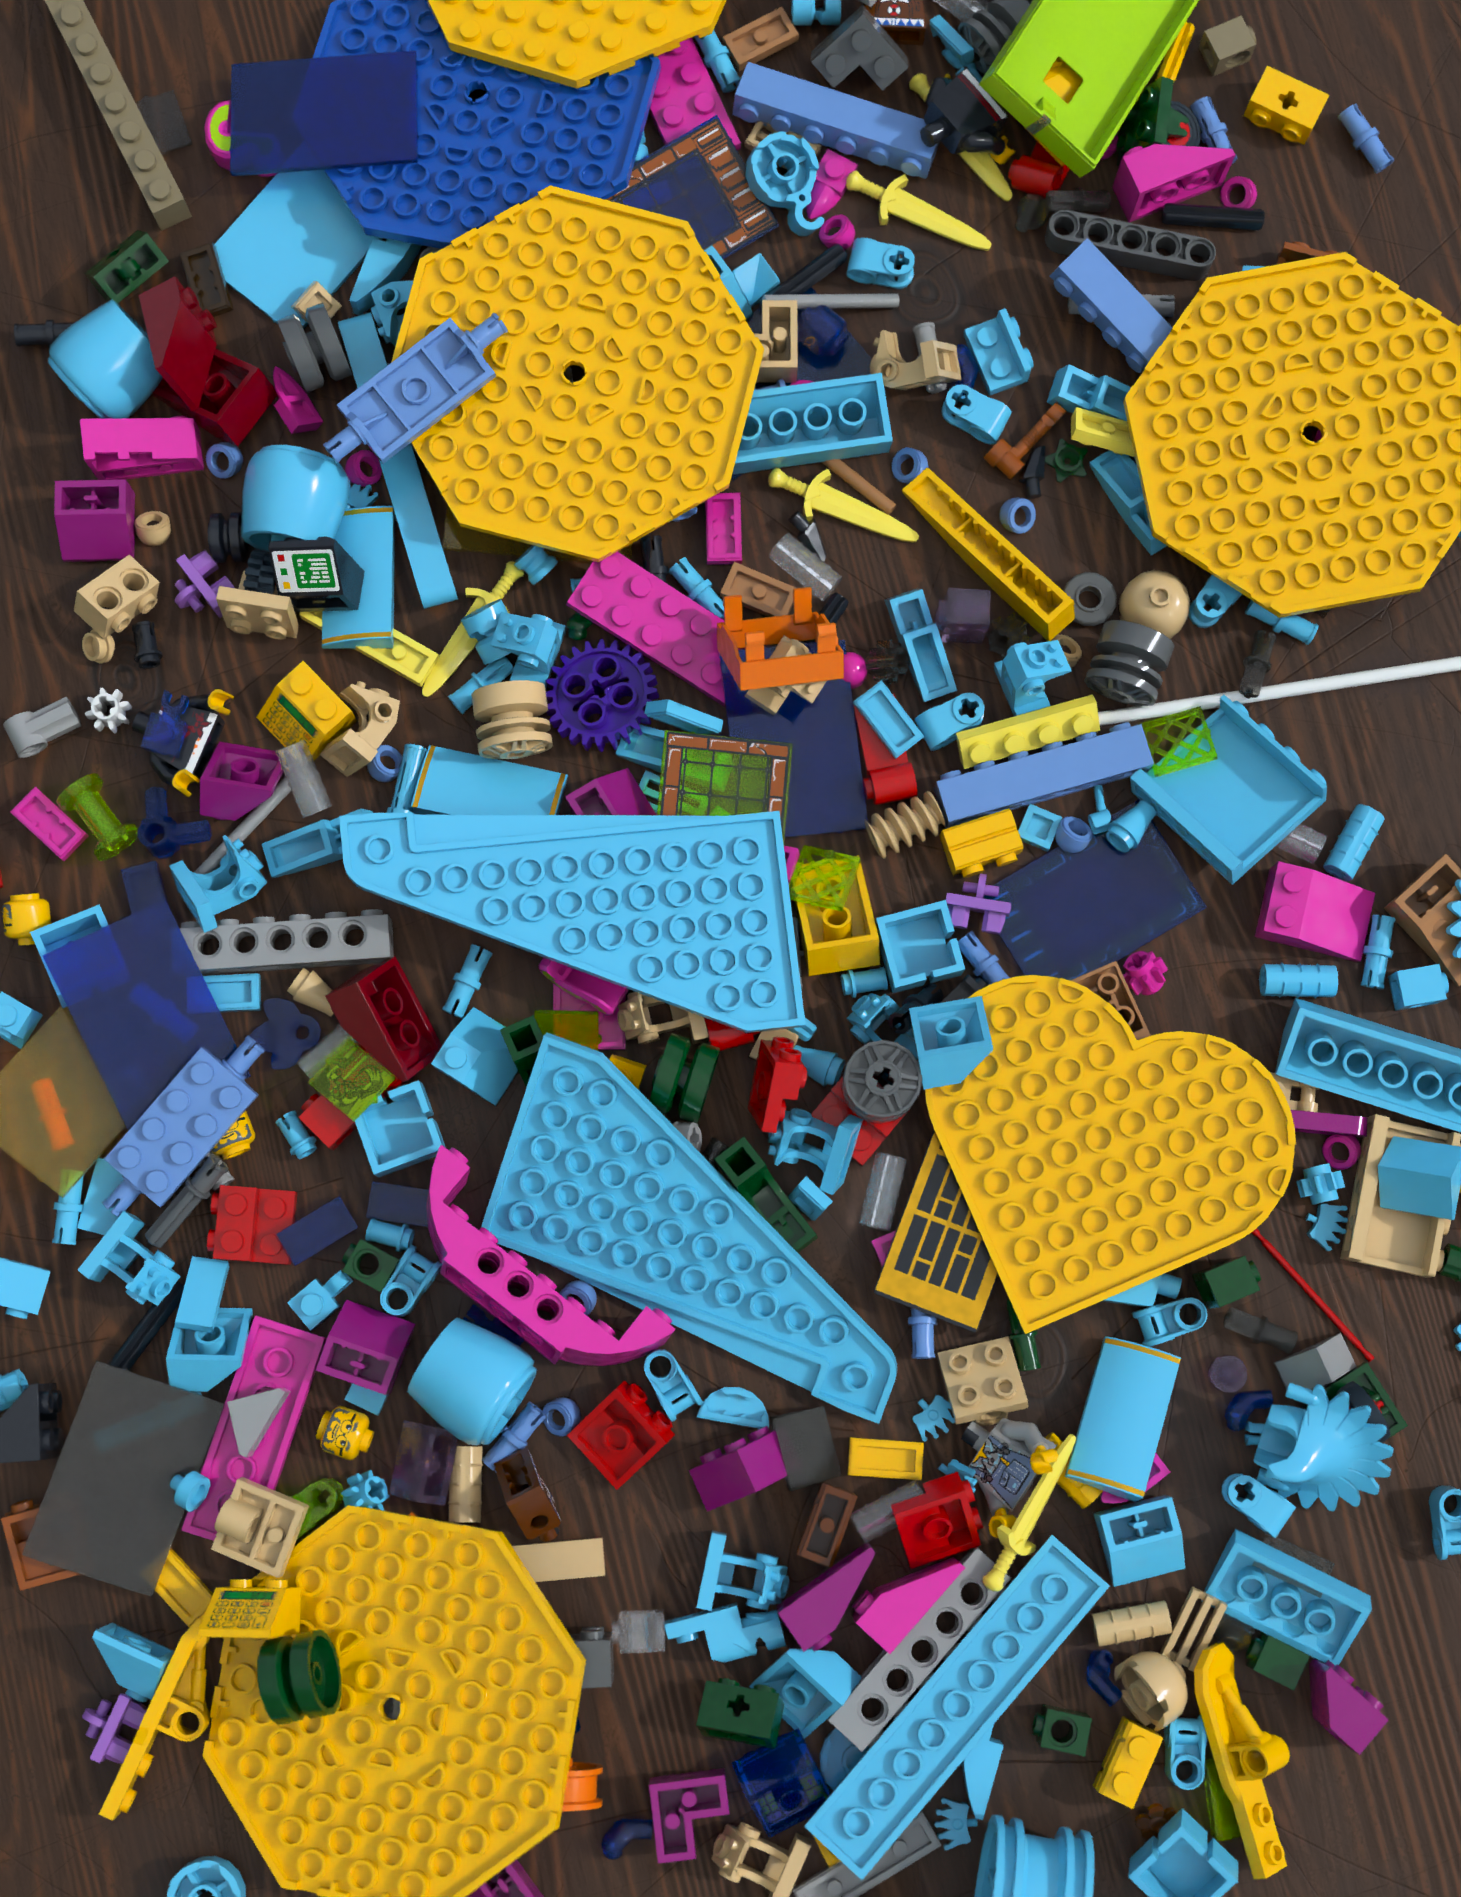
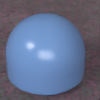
(233, 454)
(920, 464)
(1008, 511)
(378, 770)
(1068, 835)
(584, 1291)
(570, 1412)

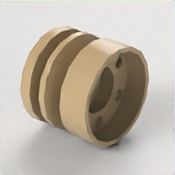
(512, 719)

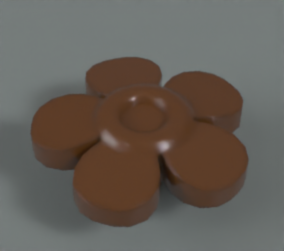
(1156, 1819)

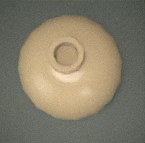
(1156, 602)
(1153, 1688)

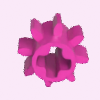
(1144, 972)

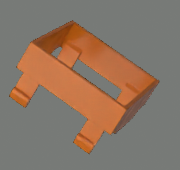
(755, 633)

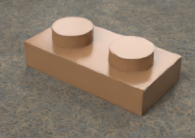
(760, 38)
(759, 591)

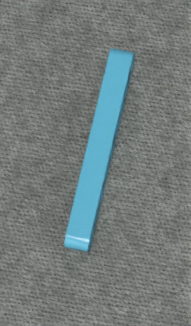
(402, 477)

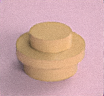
(97, 648)

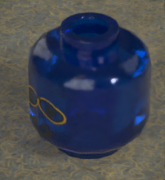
(822, 330)

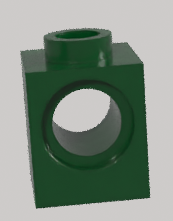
(354, 1256)
(1276, 1660)
(1079, 1728)

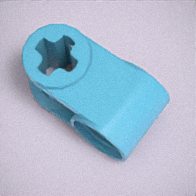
(877, 262)
(978, 416)
(1218, 596)
(945, 720)
(410, 1280)
(1167, 1320)
(672, 1386)
(1261, 1506)
(1446, 1526)
(1185, 1746)

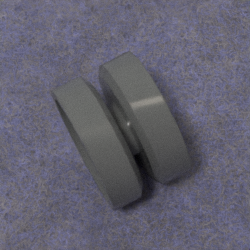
(313, 348)

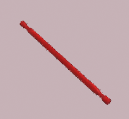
(1310, 1292)

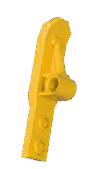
(178, 1692)
(1241, 1757)

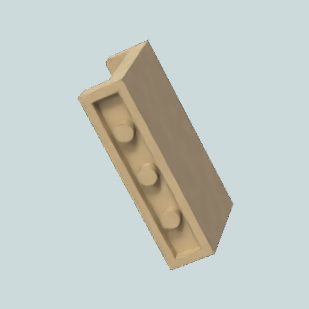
(1387, 1236)

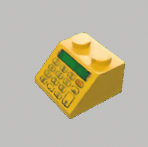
(305, 710)
(252, 1610)

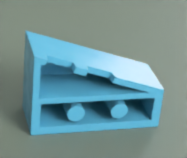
(21, 1287)

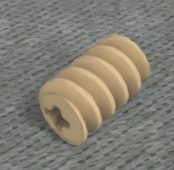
(905, 823)

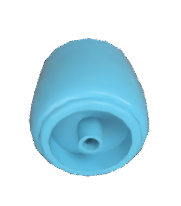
(106, 362)
(292, 495)
(472, 1381)

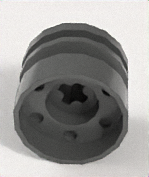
(990, 30)
(1129, 663)
(893, 1100)

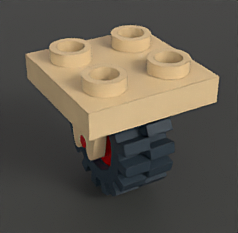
(257, 603)

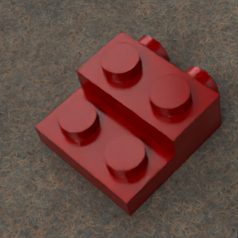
(776, 1077)
(871, 1135)
(249, 1223)
(622, 1433)
(938, 1520)

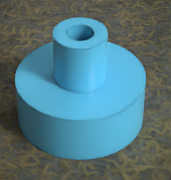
(190, 1490)

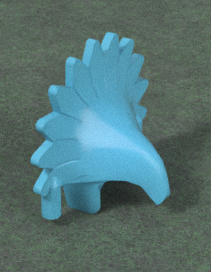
(1321, 1449)

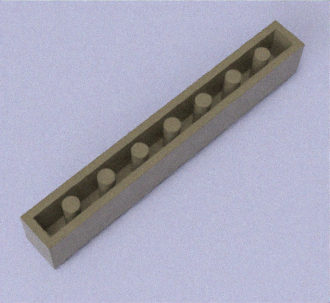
(120, 111)

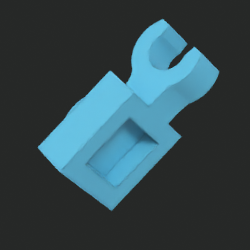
(317, 1300)

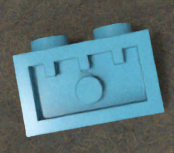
(999, 353)

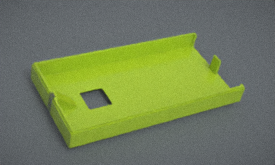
(1106, 44)

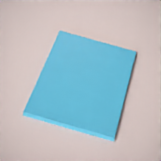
(288, 239)

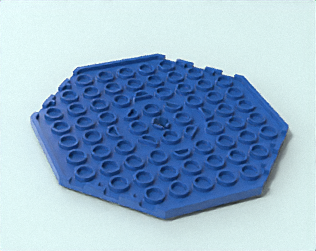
(486, 151)

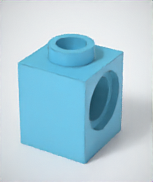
(1418, 987)

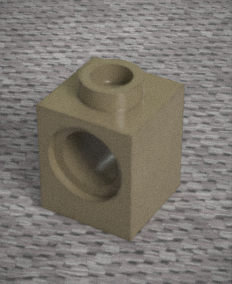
(1227, 45)

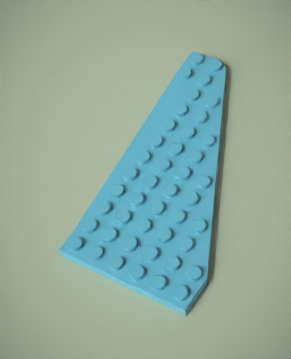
(639, 900)
(640, 1213)

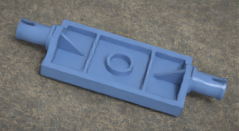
(416, 390)
(182, 1126)

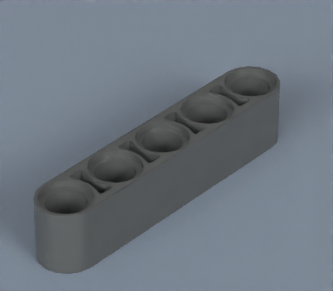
(1144, 237)

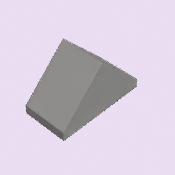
(1317, 1363)
(253, 1417)

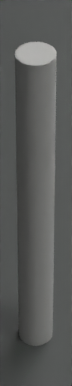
(840, 300)
(246, 827)

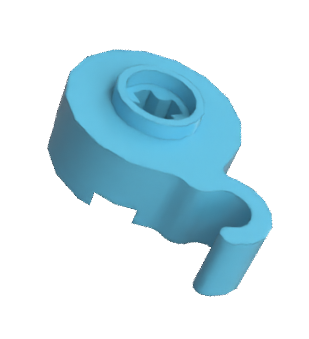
(793, 188)
(209, 1874)

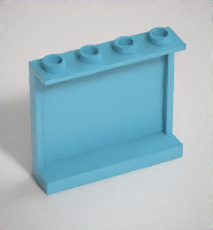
(1240, 802)

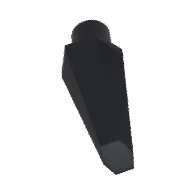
(1034, 472)
(809, 534)

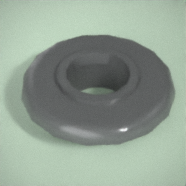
(1101, 588)

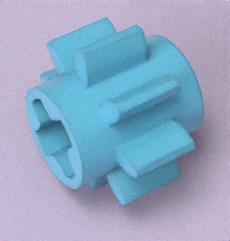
(1320, 1184)
(365, 1491)

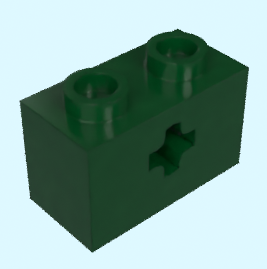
(126, 266)
(1227, 1282)
(753, 1727)

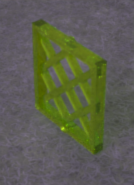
(1182, 763)
(815, 897)

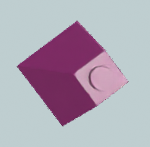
(237, 780)

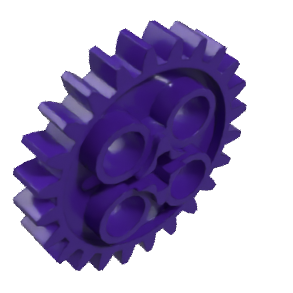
(586, 670)

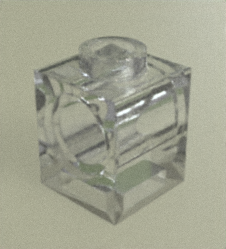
(640, 1631)

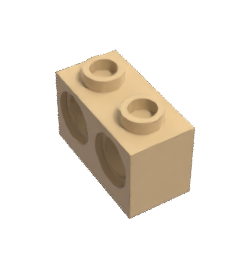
(113, 592)

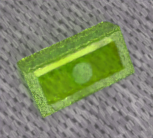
(1220, 1809)

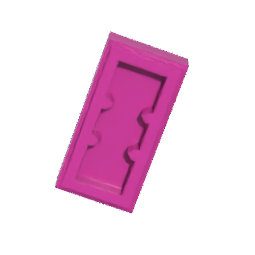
(723, 529)
(49, 823)

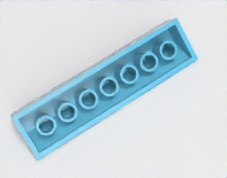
(815, 423)
(1372, 1064)

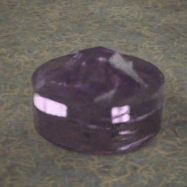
(1228, 1373)

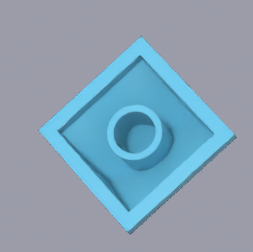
(1420, 1177)

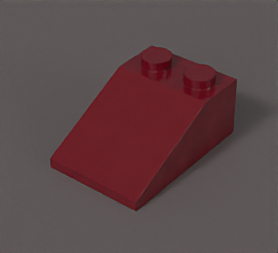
(179, 338)
(231, 400)
(386, 1018)

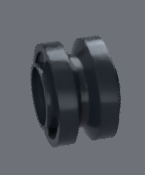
(226, 538)

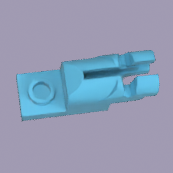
(727, 1633)

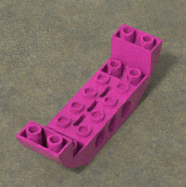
(571, 1333)

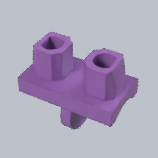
(197, 570)
(993, 910)
(110, 1744)

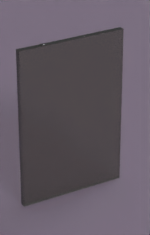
(111, 1490)

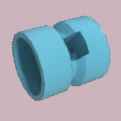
(805, 12)
(482, 625)

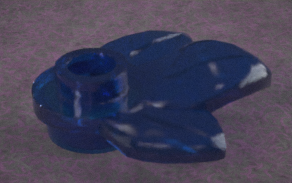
(280, 1033)

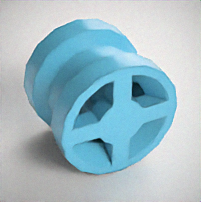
(535, 563)

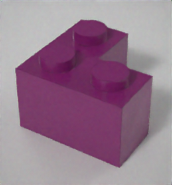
(740, 1470)
(677, 1802)

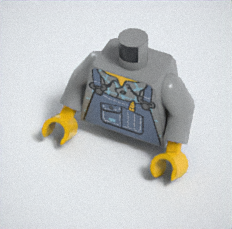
(1008, 1464)

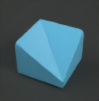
(756, 279)

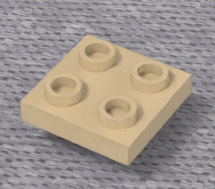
(982, 1381)
(259, 1527)

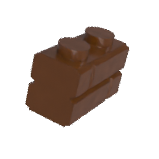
(826, 1524)

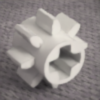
(99, 707)

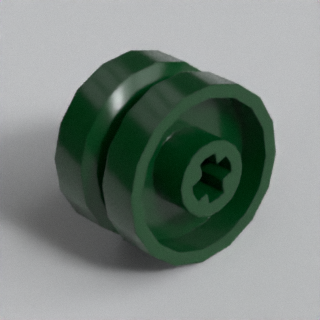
(682, 1078)
(299, 1677)

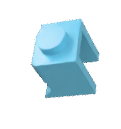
(16, 1020)

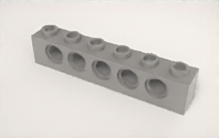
(373, 949)
(866, 1731)

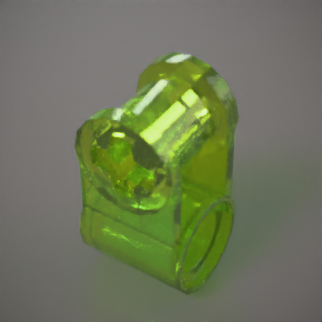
(318, 1510)

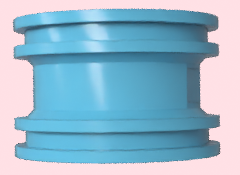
(1034, 1865)

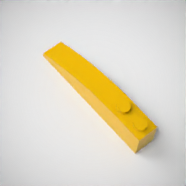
(992, 556)

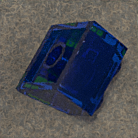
(782, 1783)

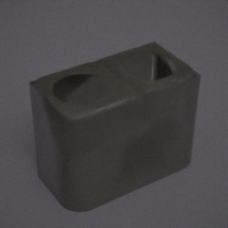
(806, 1447)

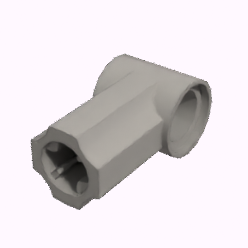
(33, 730)

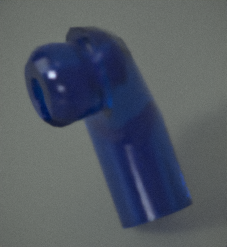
(967, 365)
(1243, 1405)
(1098, 1676)
(622, 1833)

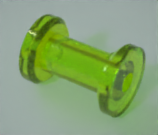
(85, 799)

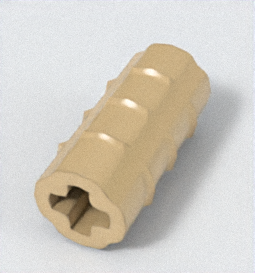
(466, 1485)
(1131, 1623)

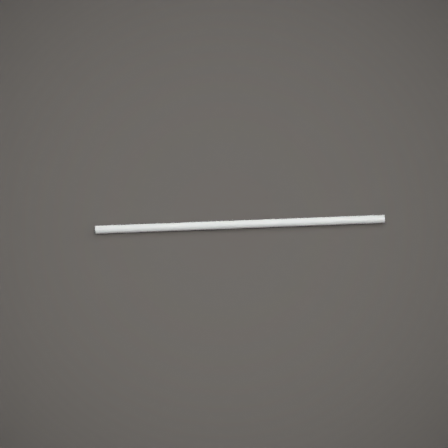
(1284, 690)

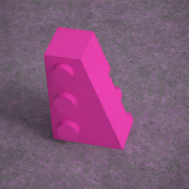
(141, 446)

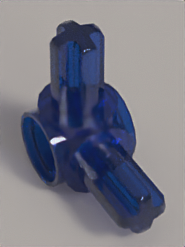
(159, 822)

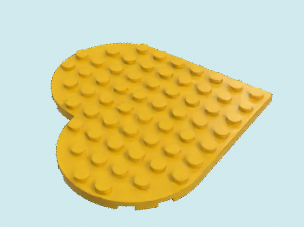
(1106, 1150)

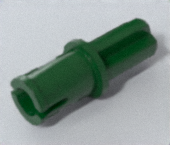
(1024, 1344)

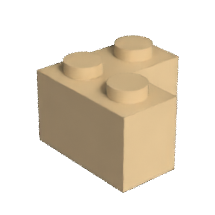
(779, 341)

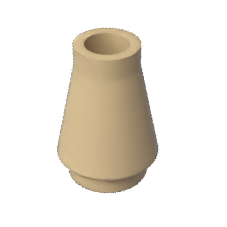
(311, 991)

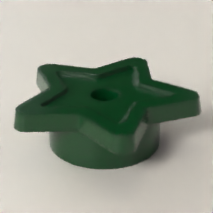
(1070, 452)

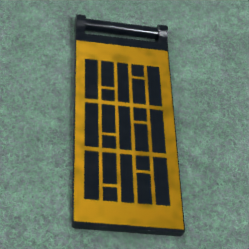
(937, 1250)

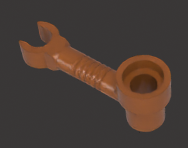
(1009, 458)

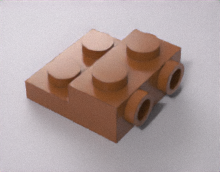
(17, 1527)

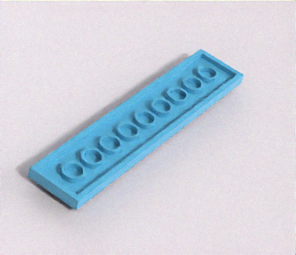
(956, 1707)

